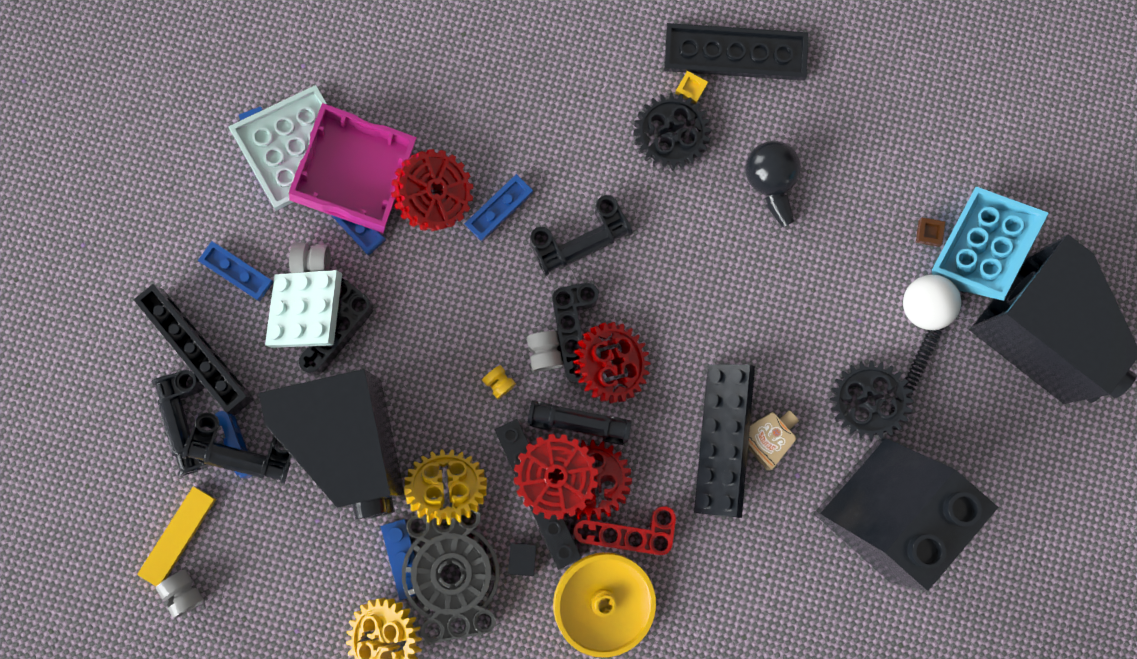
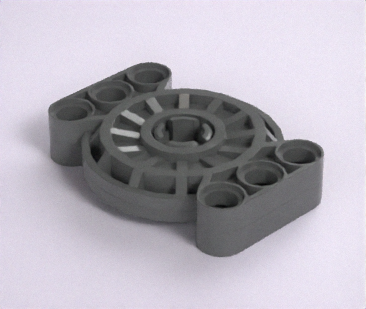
(457, 598)

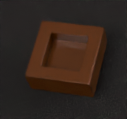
(930, 232)

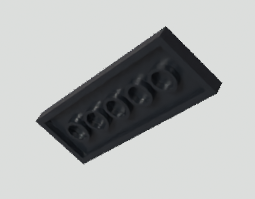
(736, 51)
(724, 440)

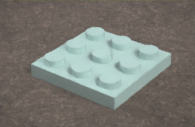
(303, 309)

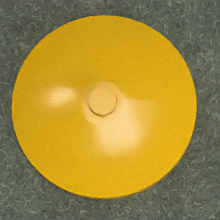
(604, 604)

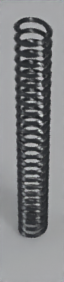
(920, 360)

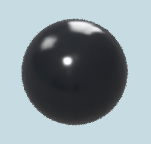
(773, 168)

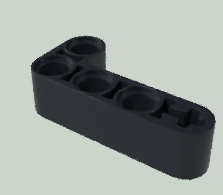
(570, 311)
(341, 338)

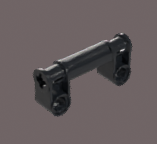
(612, 227)
(170, 392)
(610, 428)
(202, 446)

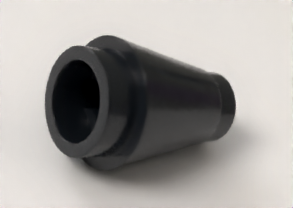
(780, 209)

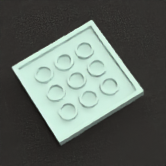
(278, 141)

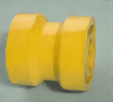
(498, 382)

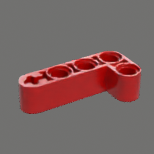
(623, 533)

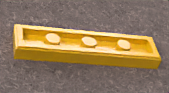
(176, 536)

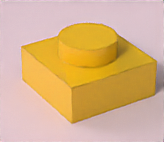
(692, 87)

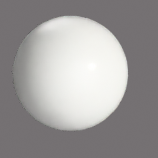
(932, 302)

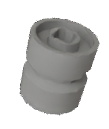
(307, 258)
(544, 351)
(179, 594)

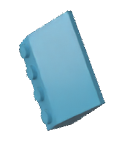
(989, 244)

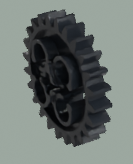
(679, 151)
(877, 422)

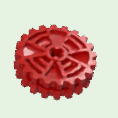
(415, 195)
(543, 460)

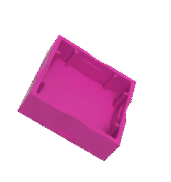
(351, 168)

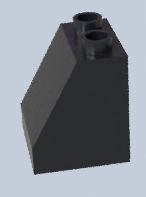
(1062, 326)
(340, 438)
(905, 513)

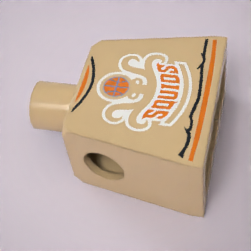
(771, 438)

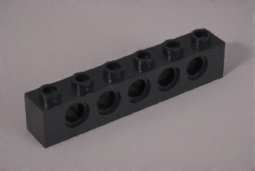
(194, 349)
(553, 530)

